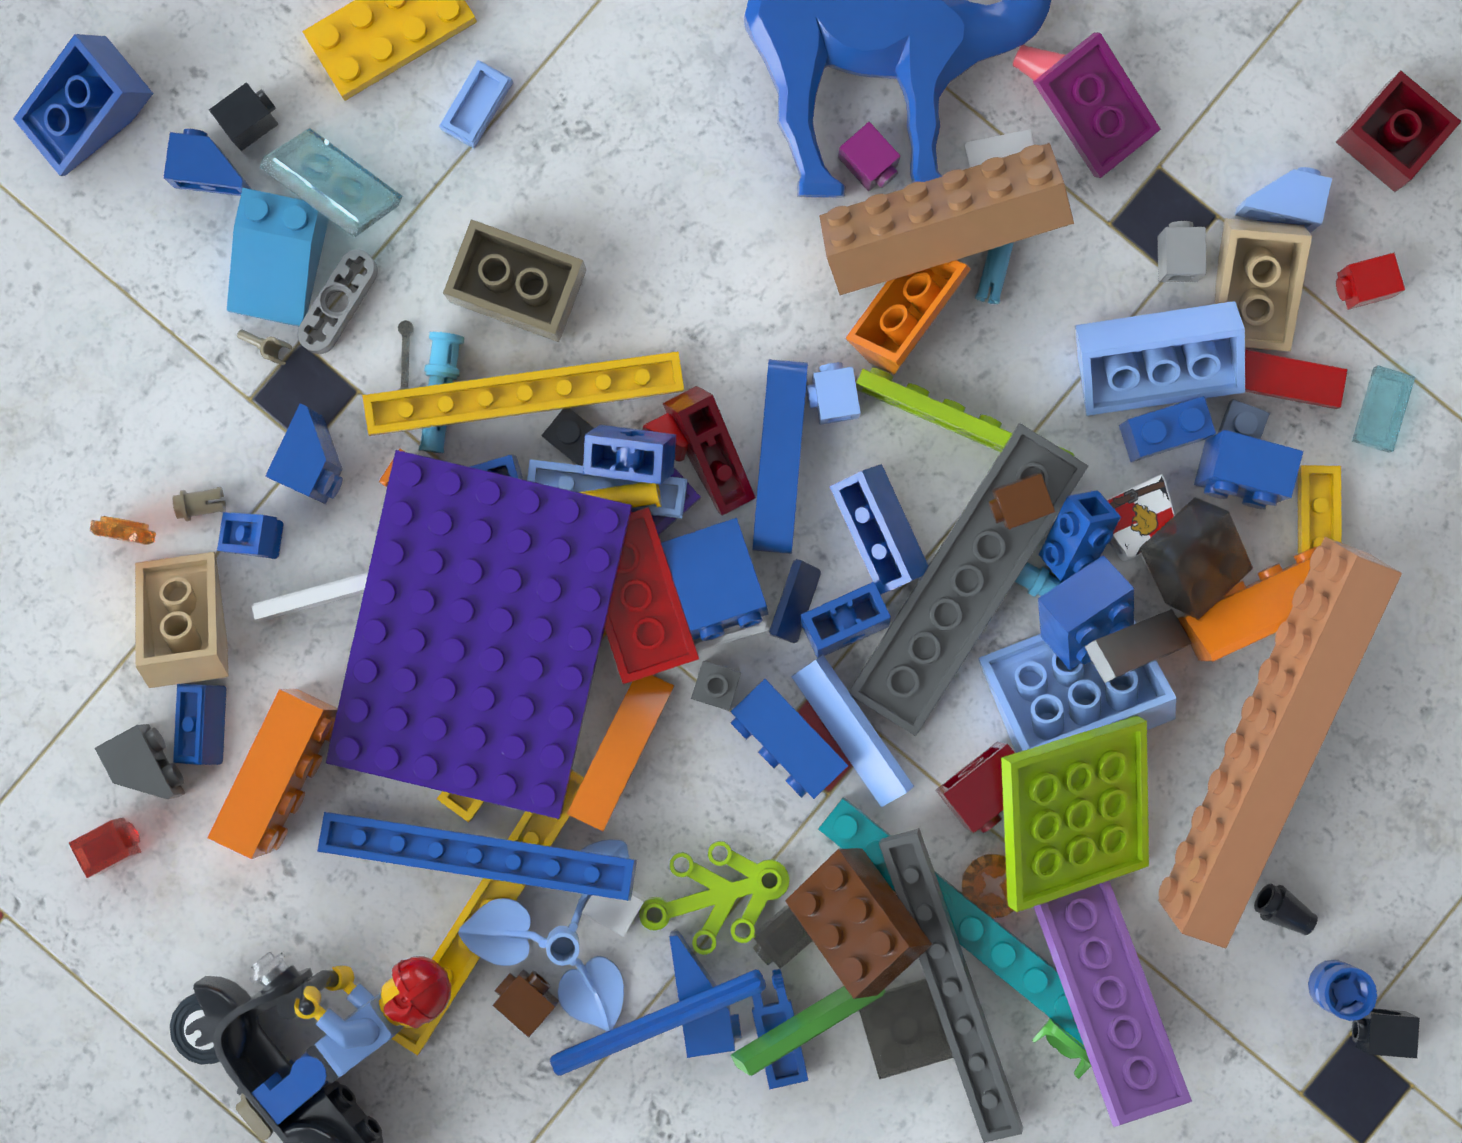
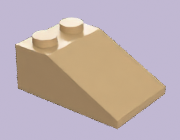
(1264, 274)
(179, 621)

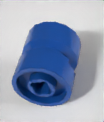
(1342, 990)

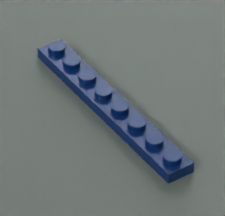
(478, 856)

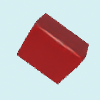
(667, 424)

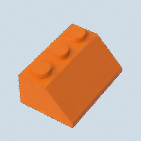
(904, 314)

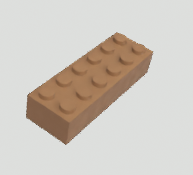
(945, 218)

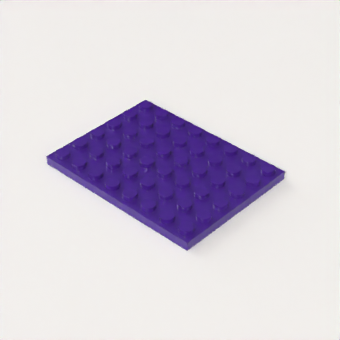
(478, 634)

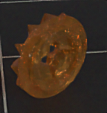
(122, 530)
(974, 884)

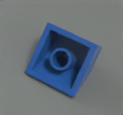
(307, 458)

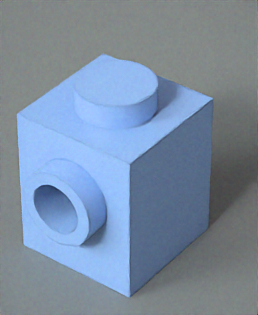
(834, 394)

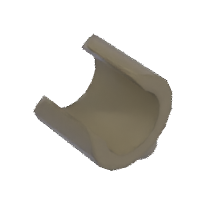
(268, 347)

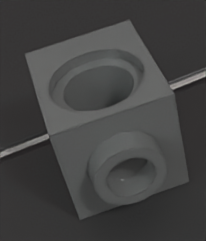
(716, 685)

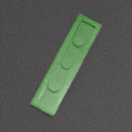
(798, 1030)

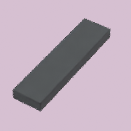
(1137, 645)

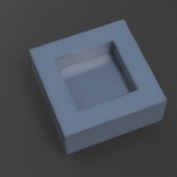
(1244, 419)

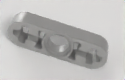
(332, 285)

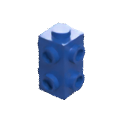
(1079, 533)

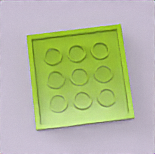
(1075, 812)

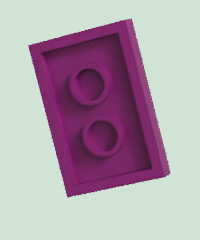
(1097, 105)

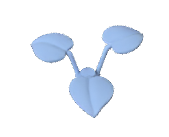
(501, 937)

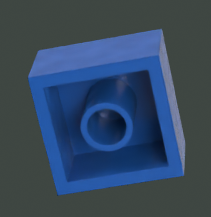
(1248, 469)
(1085, 609)

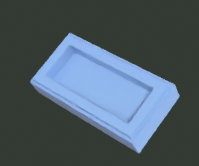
(476, 104)

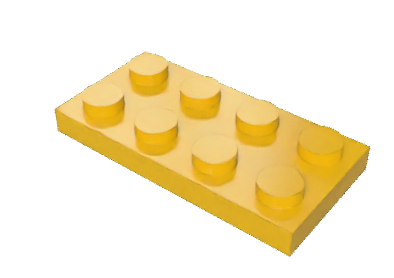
(380, 36)

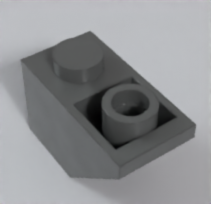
(138, 762)

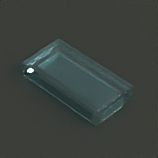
(1383, 409)

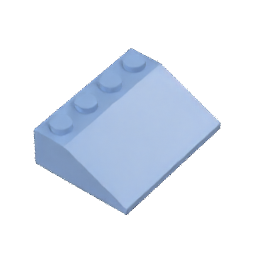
(1049, 702)

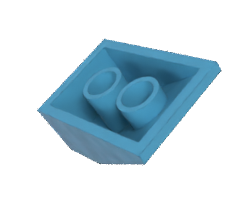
(274, 257)

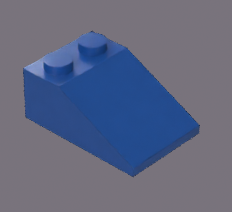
(82, 102)

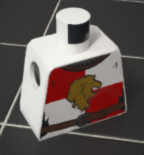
(1142, 514)

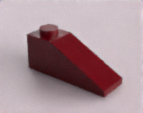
(711, 449)

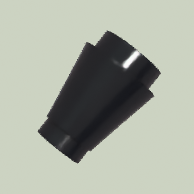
(1284, 909)

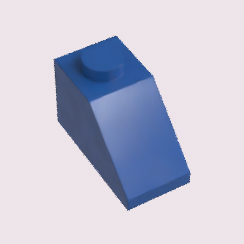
(200, 165)

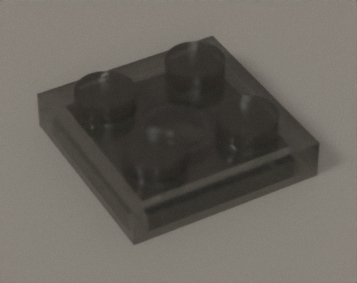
(904, 1030)

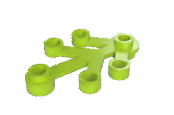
(721, 894)

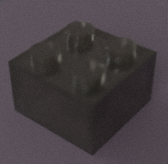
(1196, 557)

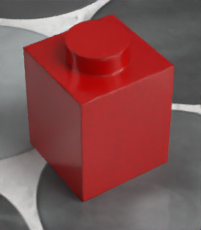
(1369, 281)

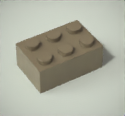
(515, 280)

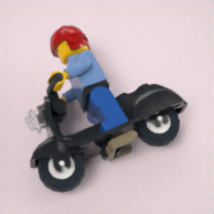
(280, 1094)

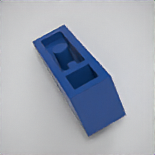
(714, 1031)

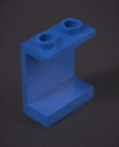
(715, 580)

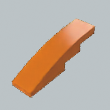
(620, 751)

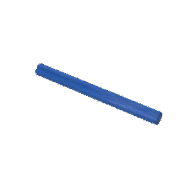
(658, 1022)

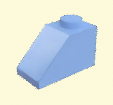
(1291, 199)

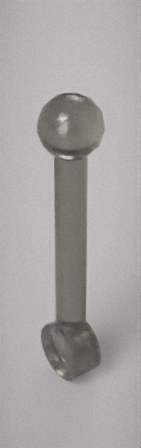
(406, 329)

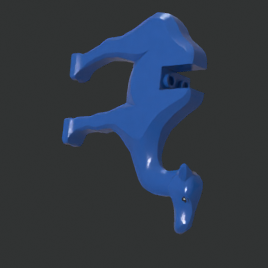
(904, 40)

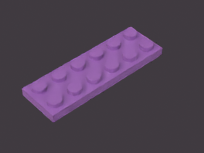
(1112, 1004)

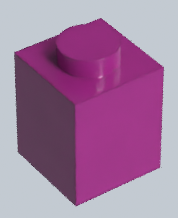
(869, 157)

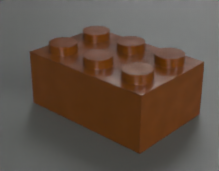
(858, 922)

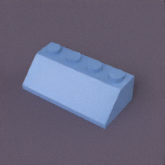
(1161, 358)

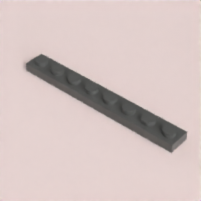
(952, 987)

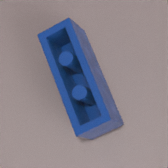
(880, 528)
(787, 740)

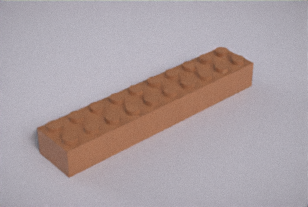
(1276, 740)

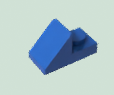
(250, 535)

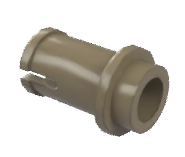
(197, 503)

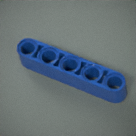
(780, 456)

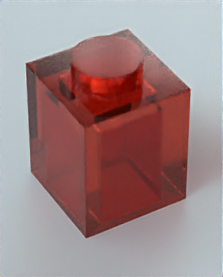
(106, 846)

